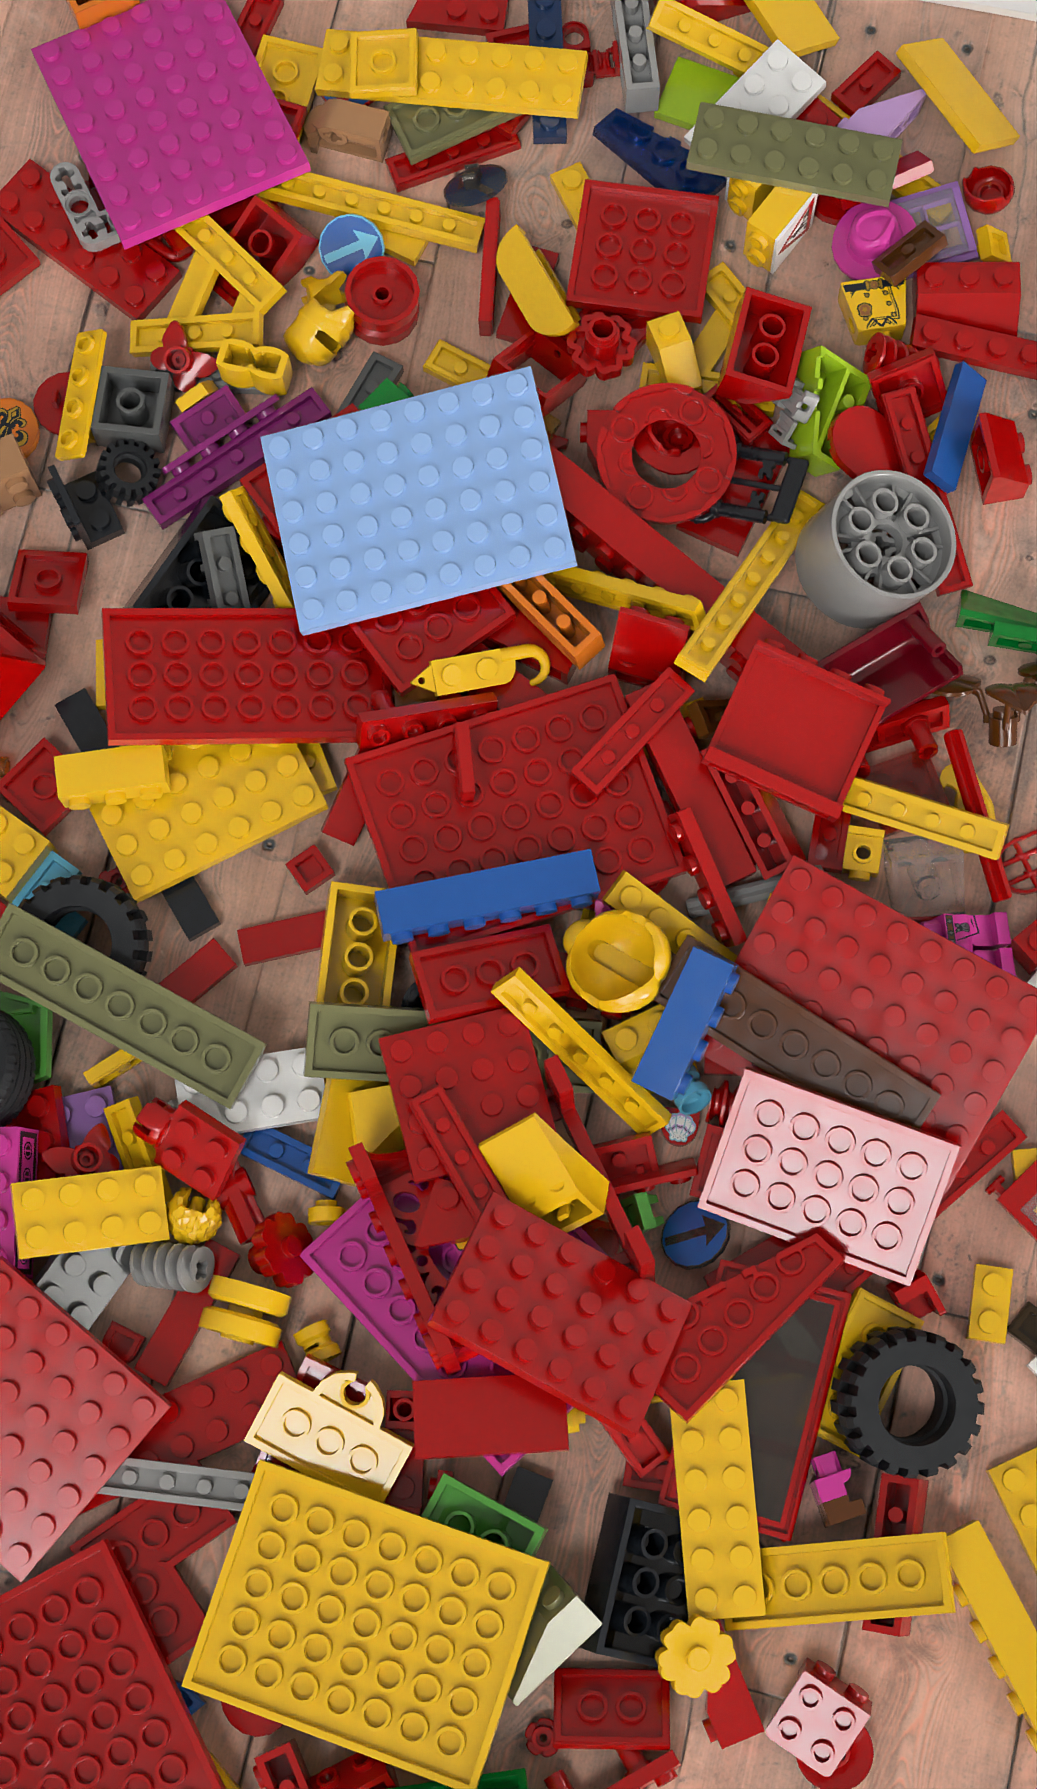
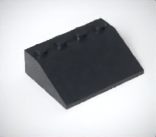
(177, 574)
(636, 1579)

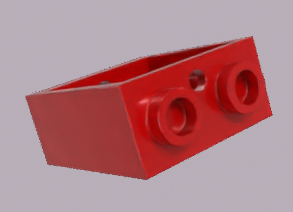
(544, 351)

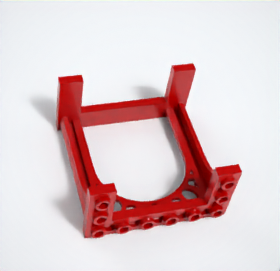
(389, 1175)

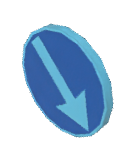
(349, 242)

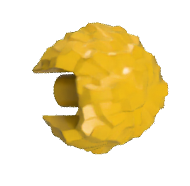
(192, 1220)

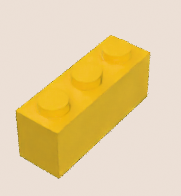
(112, 775)

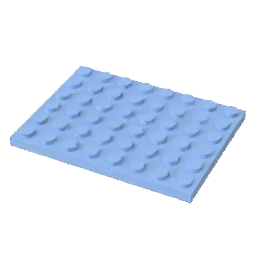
(417, 501)

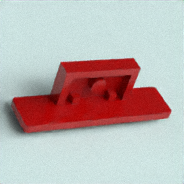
(634, 1166)

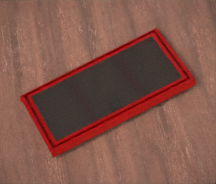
(785, 1405)

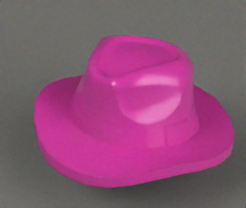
(865, 235)

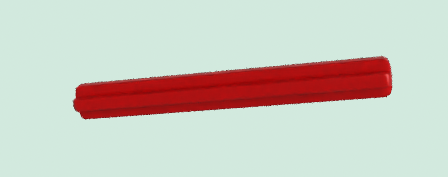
(974, 803)

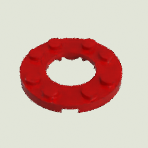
(675, 404)

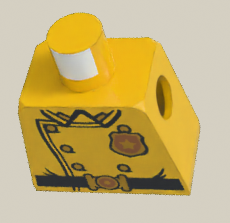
(873, 307)

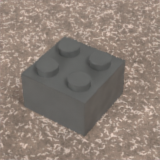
(133, 406)

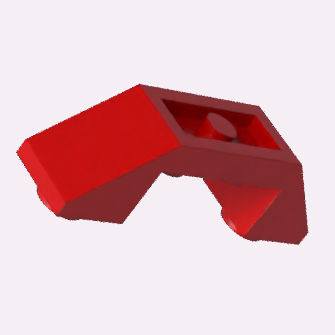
(408, 1487)

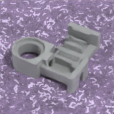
(793, 412)

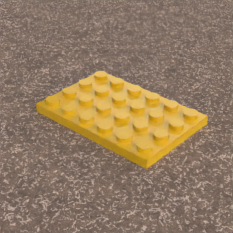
(216, 808)

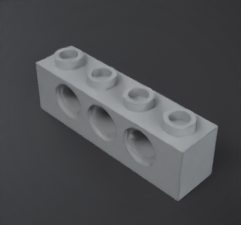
(636, 55)

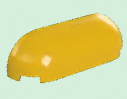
(534, 285)

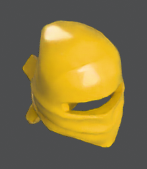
(319, 326)

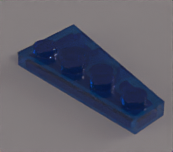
(652, 156)

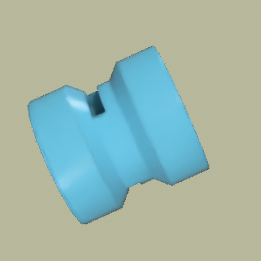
(696, 1097)

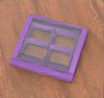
(945, 211)

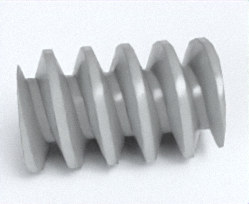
(172, 1266)

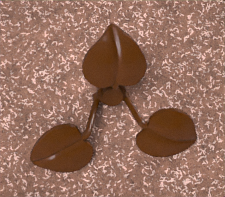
(1015, 696)

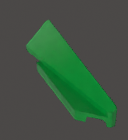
(1007, 624)

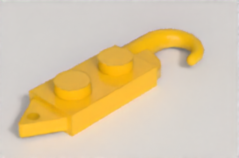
(480, 669)

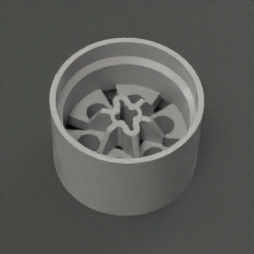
(921, 545)

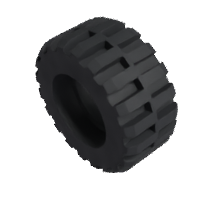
(107, 901)
(953, 1411)

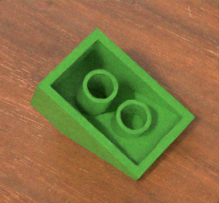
(483, 1516)

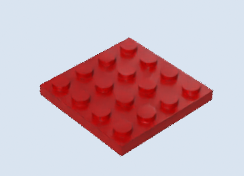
(642, 250)
(485, 1070)

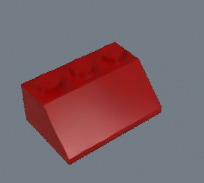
(970, 294)
(763, 348)

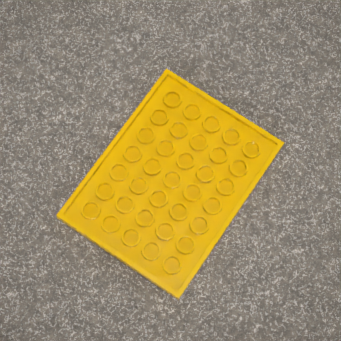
(366, 1626)

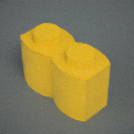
(258, 367)

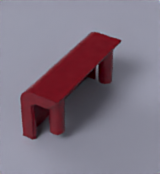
(900, 658)

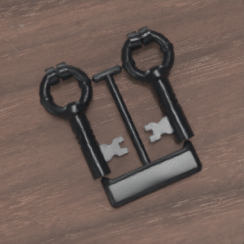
(787, 492)

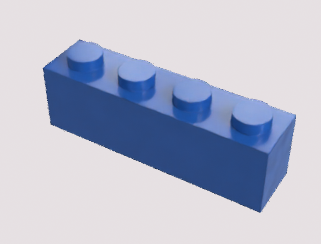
(685, 1022)

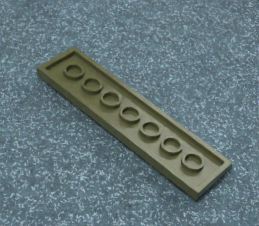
(125, 1007)
(346, 1045)

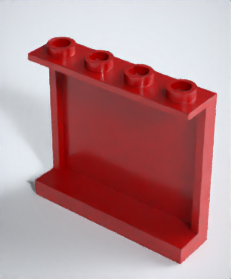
(796, 729)

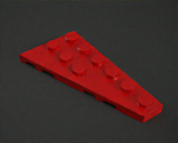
(737, 1318)

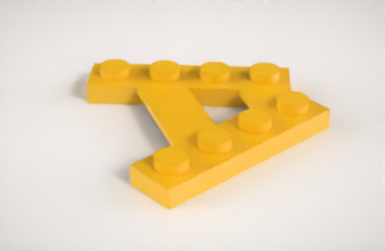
(214, 255)
(723, 294)

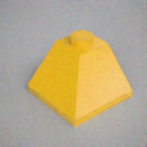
(375, 1120)

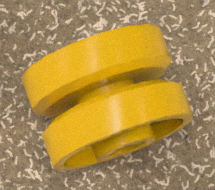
(245, 1310)

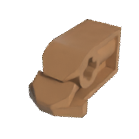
(349, 129)

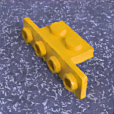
(81, 395)

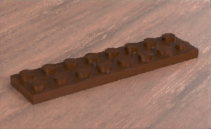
(807, 1049)

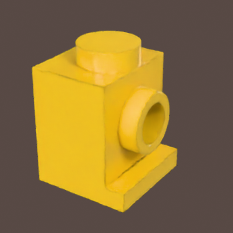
(870, 839)

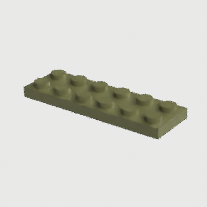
(794, 154)

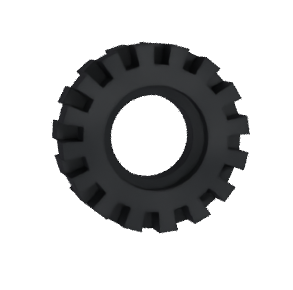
(127, 454)

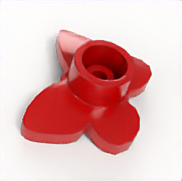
(181, 359)
(86, 1158)

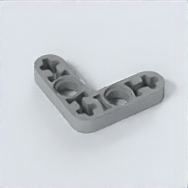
(89, 219)

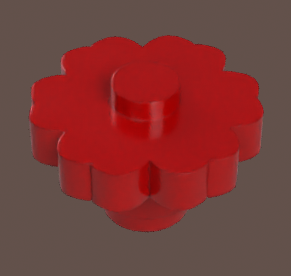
(601, 346)
(278, 1250)

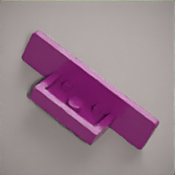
(209, 422)

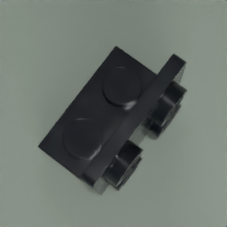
(85, 509)

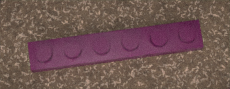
(230, 461)

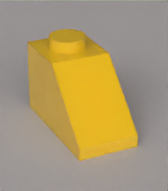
(673, 351)

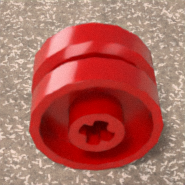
(383, 300)

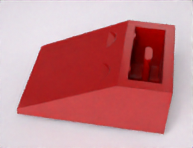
(645, 646)

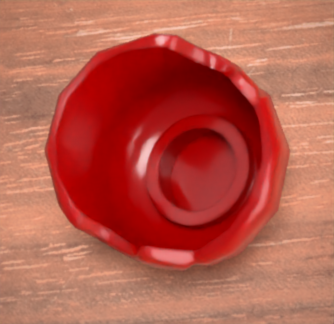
(988, 189)

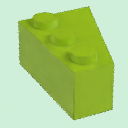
(839, 388)

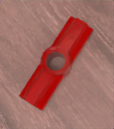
(240, 1204)

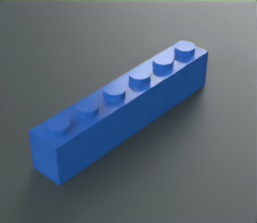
(487, 896)

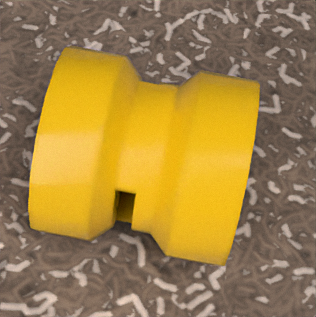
(316, 1335)

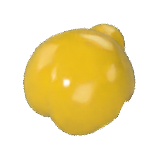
(616, 960)

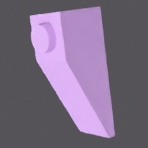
(888, 116)

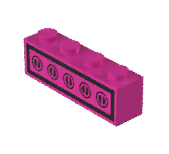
(17, 1165)

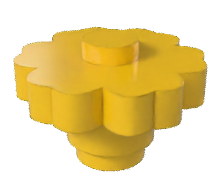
(695, 1655)

